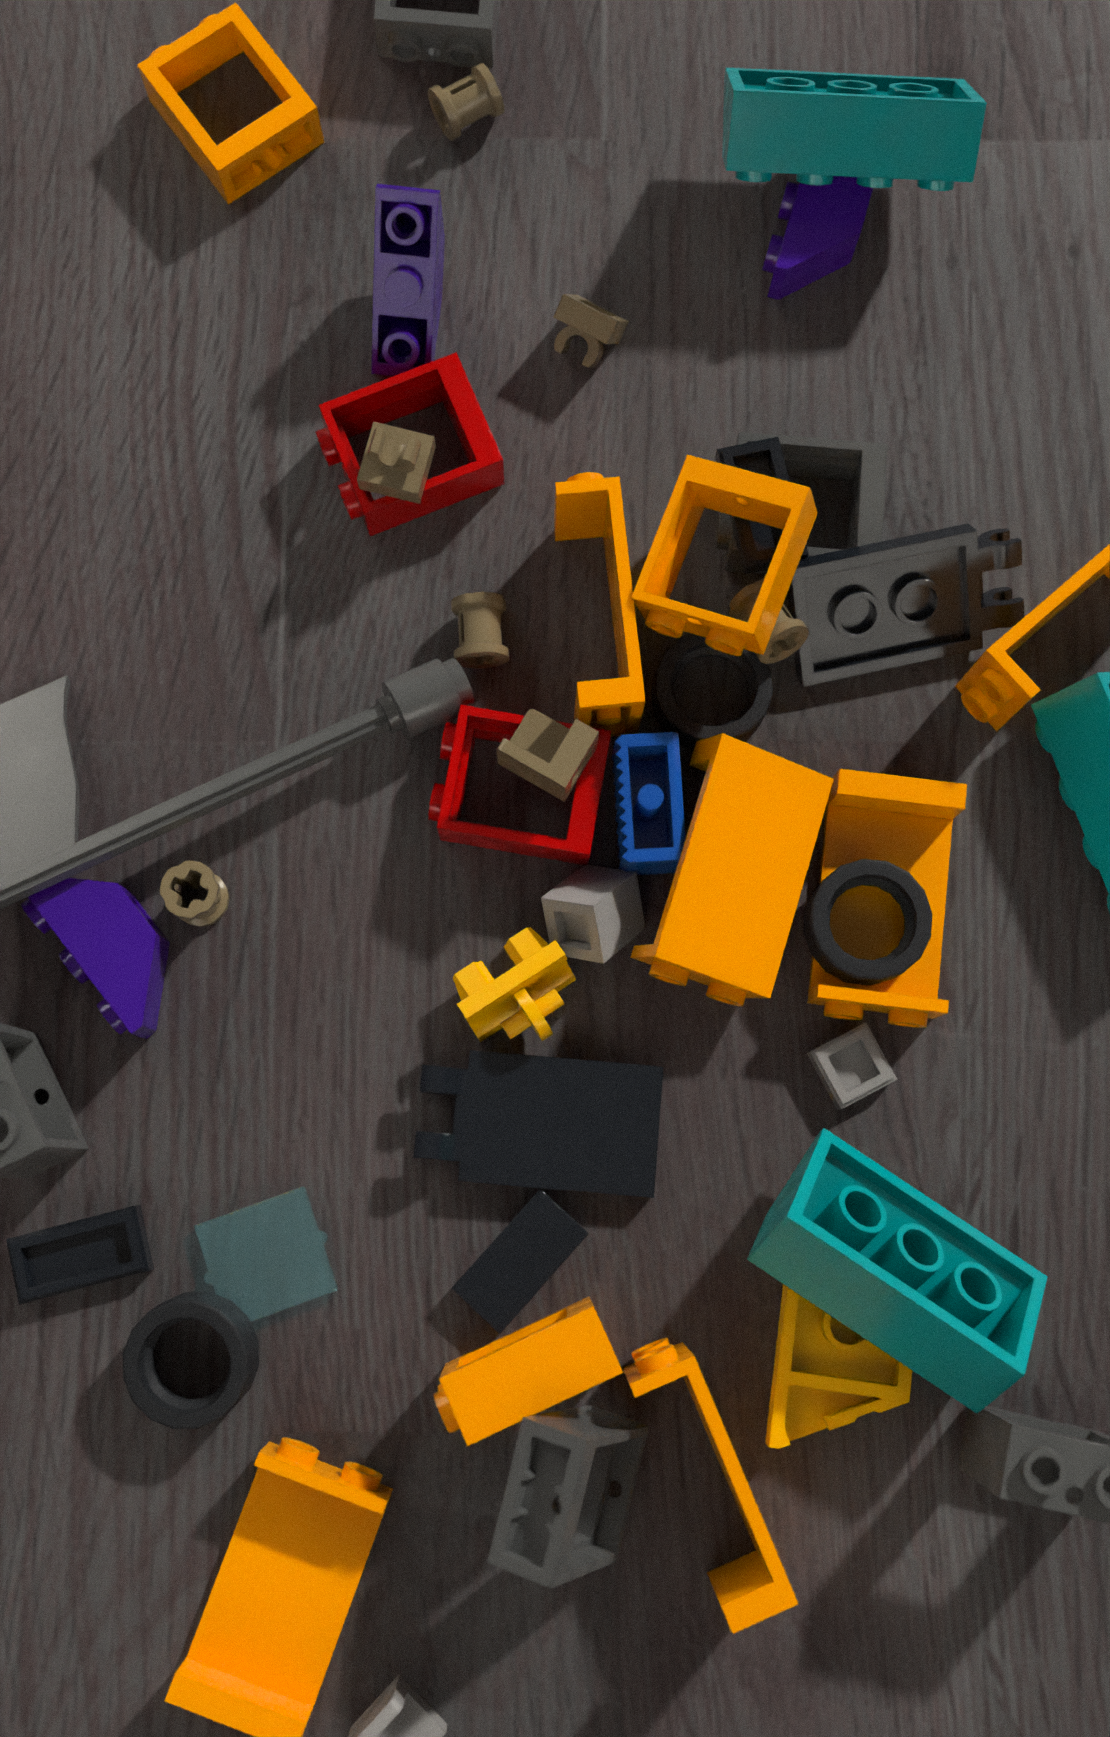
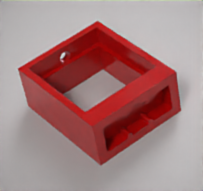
(393, 399)
(448, 798)

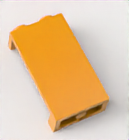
(593, 508)
(995, 684)
(912, 828)
(738, 871)
(755, 1583)
(282, 1592)

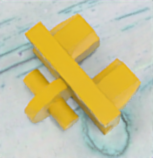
(519, 995)

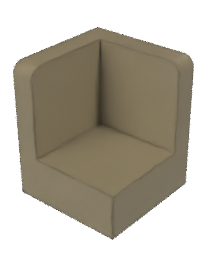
(548, 752)

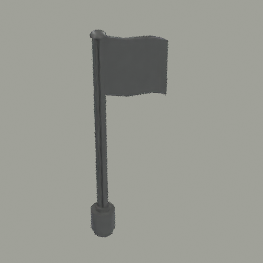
(43, 789)

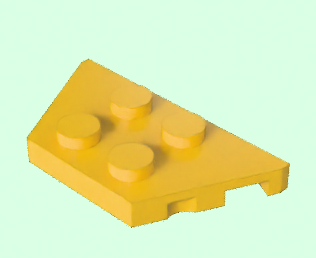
(826, 1374)

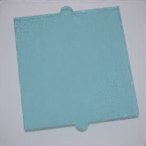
(267, 1255)

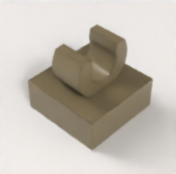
(591, 323)
(396, 462)

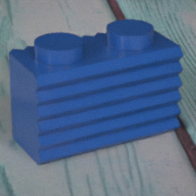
(648, 802)

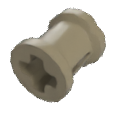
(466, 101)
(480, 630)
(787, 634)
(192, 875)

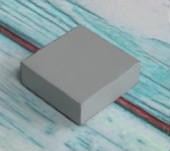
(851, 1066)

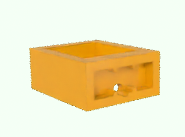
(260, 147)
(739, 494)
(525, 1372)

